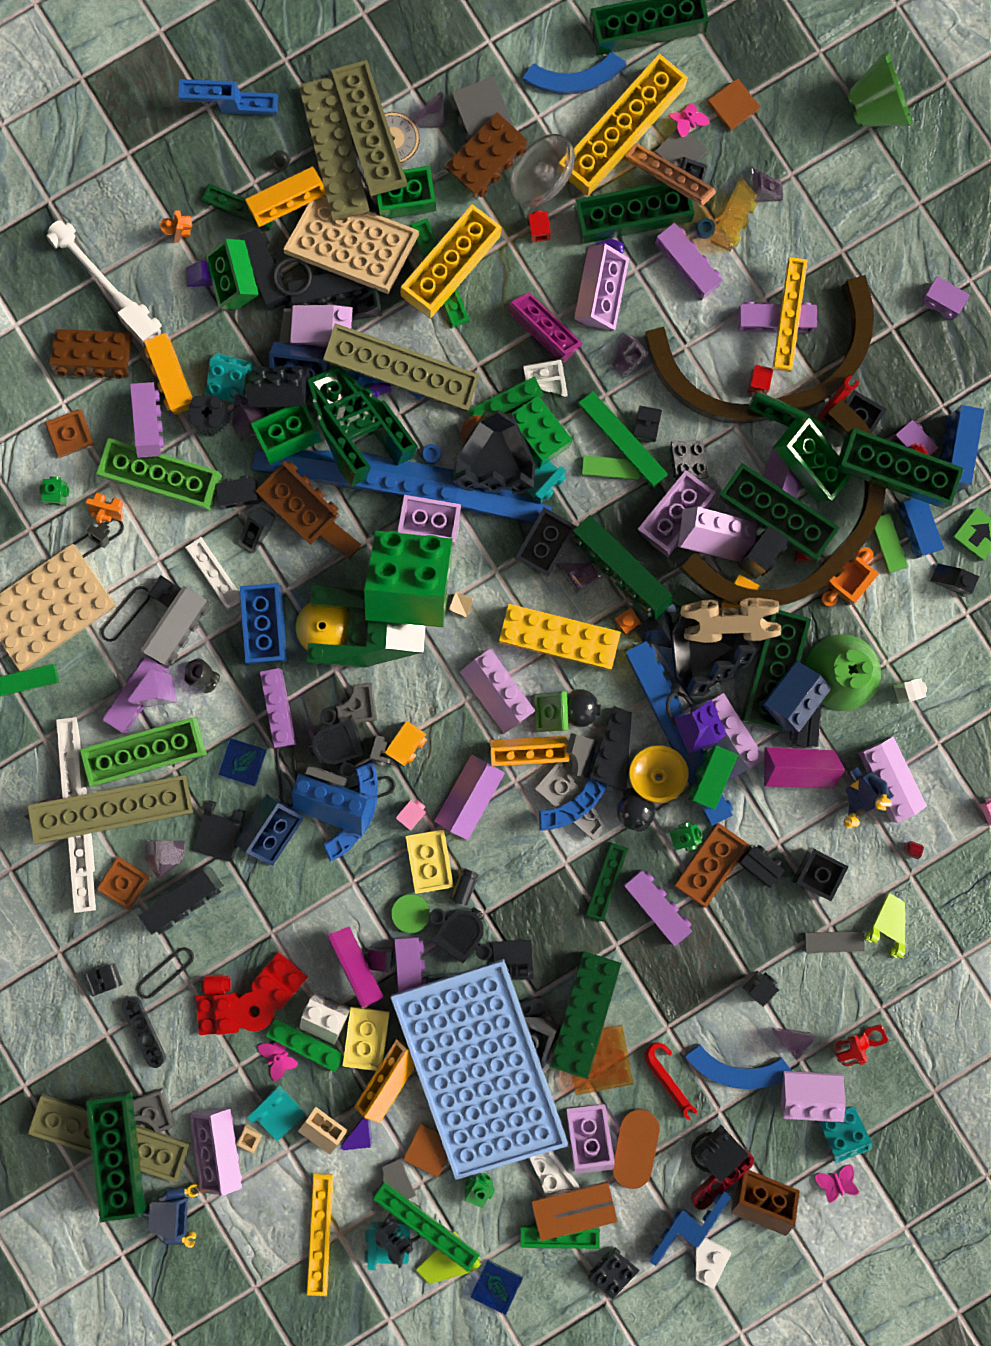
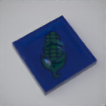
(243, 762)
(496, 1287)

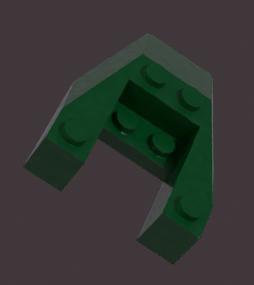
(350, 412)
(368, 640)

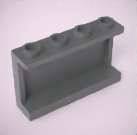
(477, 104)

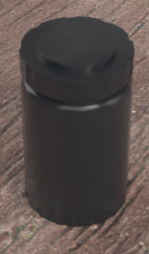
(464, 886)

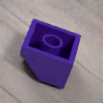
(700, 726)

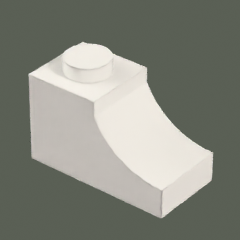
(910, 690)

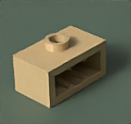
(322, 1130)

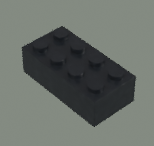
(185, 898)

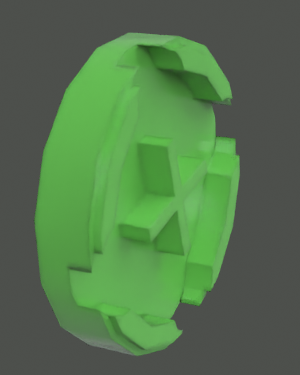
(410, 913)

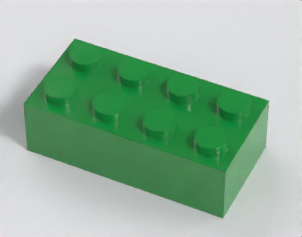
(811, 460)

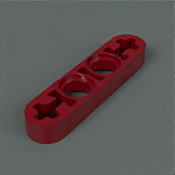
(724, 1185)

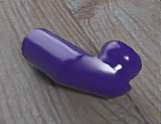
(615, 244)
(377, 389)

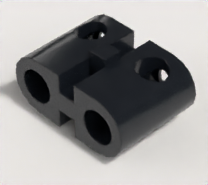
(647, 423)
(164, 591)
(103, 979)

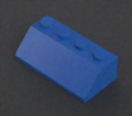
(332, 803)

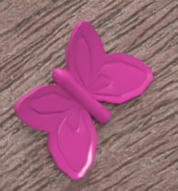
(688, 117)
(279, 1058)
(838, 1186)

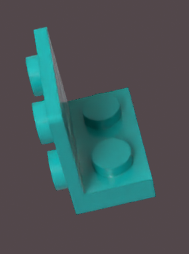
(227, 376)
(277, 1113)
(846, 1137)

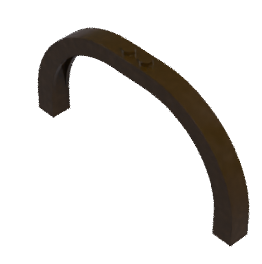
(862, 323)
(701, 574)

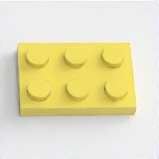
(429, 861)
(366, 1038)

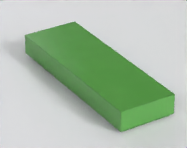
(609, 468)
(889, 544)

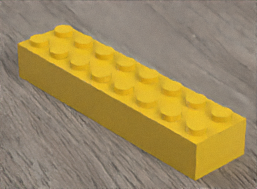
(625, 123)

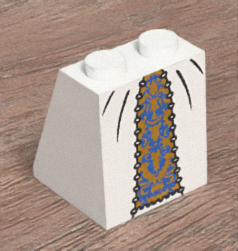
(324, 1017)

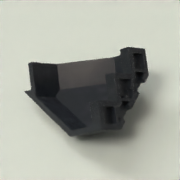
(495, 457)
(705, 664)

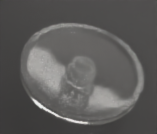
(542, 170)

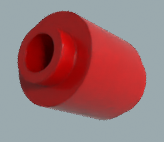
(216, 984)

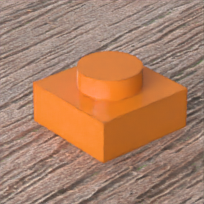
(627, 621)

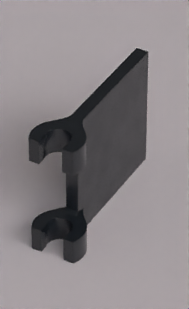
(218, 833)

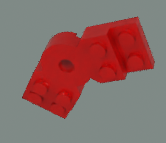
(270, 991)

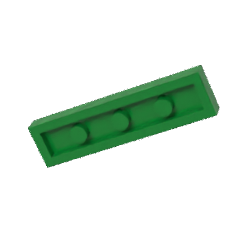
(509, 399)
(305, 1045)
(580, 1240)

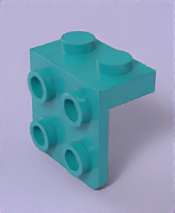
(546, 480)
(375, 1253)

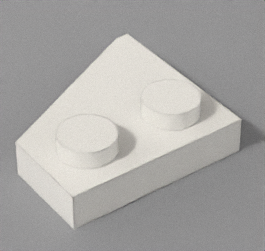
(549, 376)
(710, 1262)

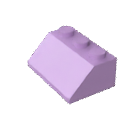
(429, 517)
(813, 1096)

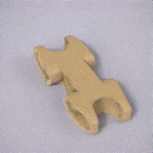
(743, 619)

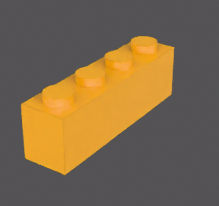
(285, 196)
(169, 372)
(529, 750)
(386, 1082)

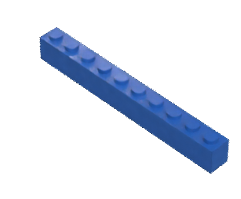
(657, 690)

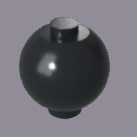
(582, 708)
(635, 811)

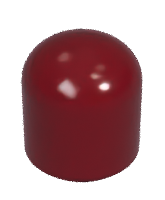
(913, 849)

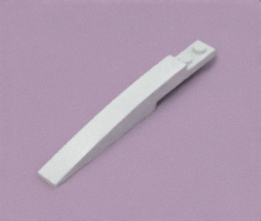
(73, 785)

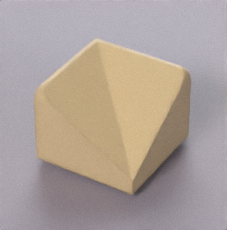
(461, 604)
(249, 1139)

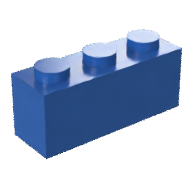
(920, 527)

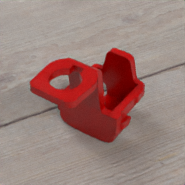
(858, 1046)

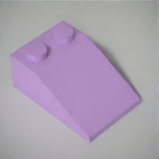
(314, 323)
(590, 1139)

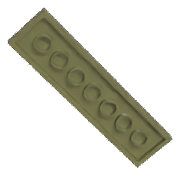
(369, 128)
(334, 148)
(401, 367)
(109, 809)
(69, 1126)

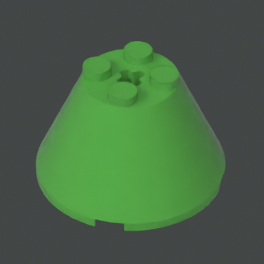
(880, 96)
(848, 668)

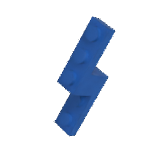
(228, 97)
(689, 1227)

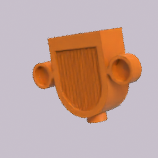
(852, 581)

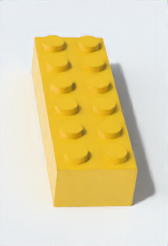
(451, 261)
(559, 637)

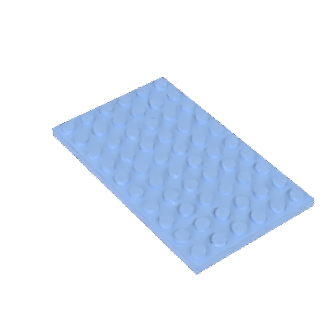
(479, 1069)

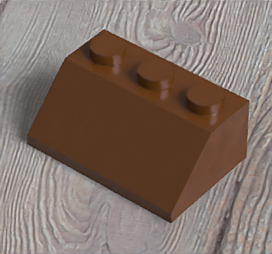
(766, 1202)

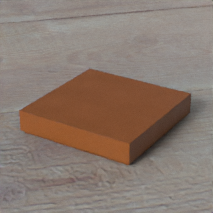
(733, 104)
(69, 433)
(123, 883)
(427, 1150)

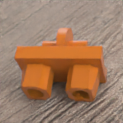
(179, 226)
(104, 511)

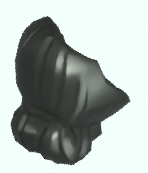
(200, 675)

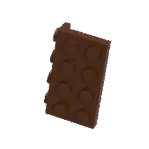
(487, 155)
(91, 353)
(298, 502)

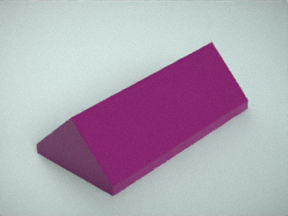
(544, 327)
(801, 768)
(355, 967)

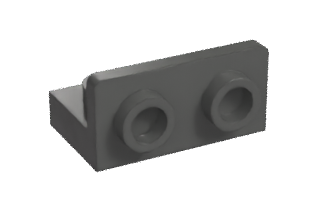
(378, 748)

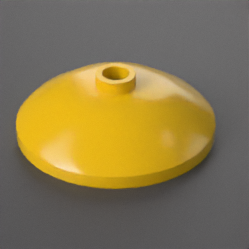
(311, 617)
(661, 762)

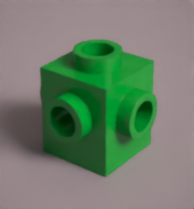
(54, 491)
(686, 836)
(479, 1189)

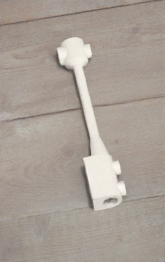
(130, 314)

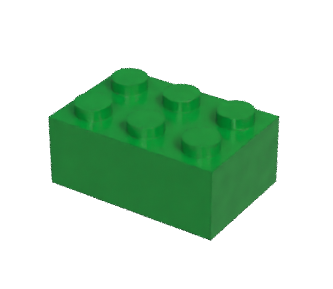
(412, 199)
(231, 274)
(541, 431)
(286, 432)
(712, 777)

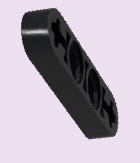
(139, 1033)

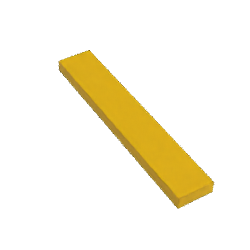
(789, 314)
(320, 1234)

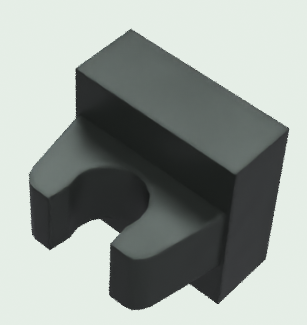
(99, 535)

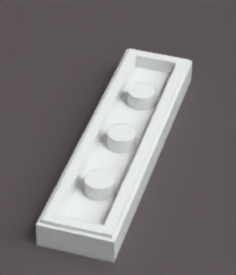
(214, 573)

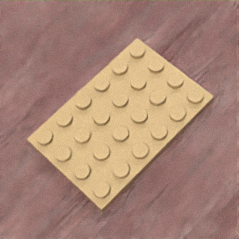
(355, 247)
(50, 607)

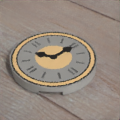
(405, 135)

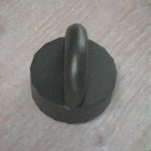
(280, 160)

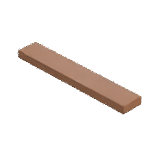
(670, 174)

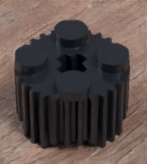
(201, 407)

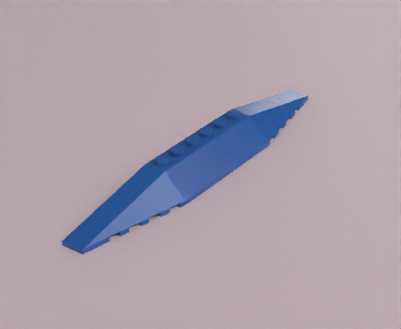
(408, 479)

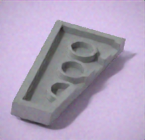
(559, 789)

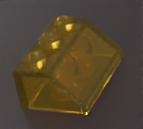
(735, 216)

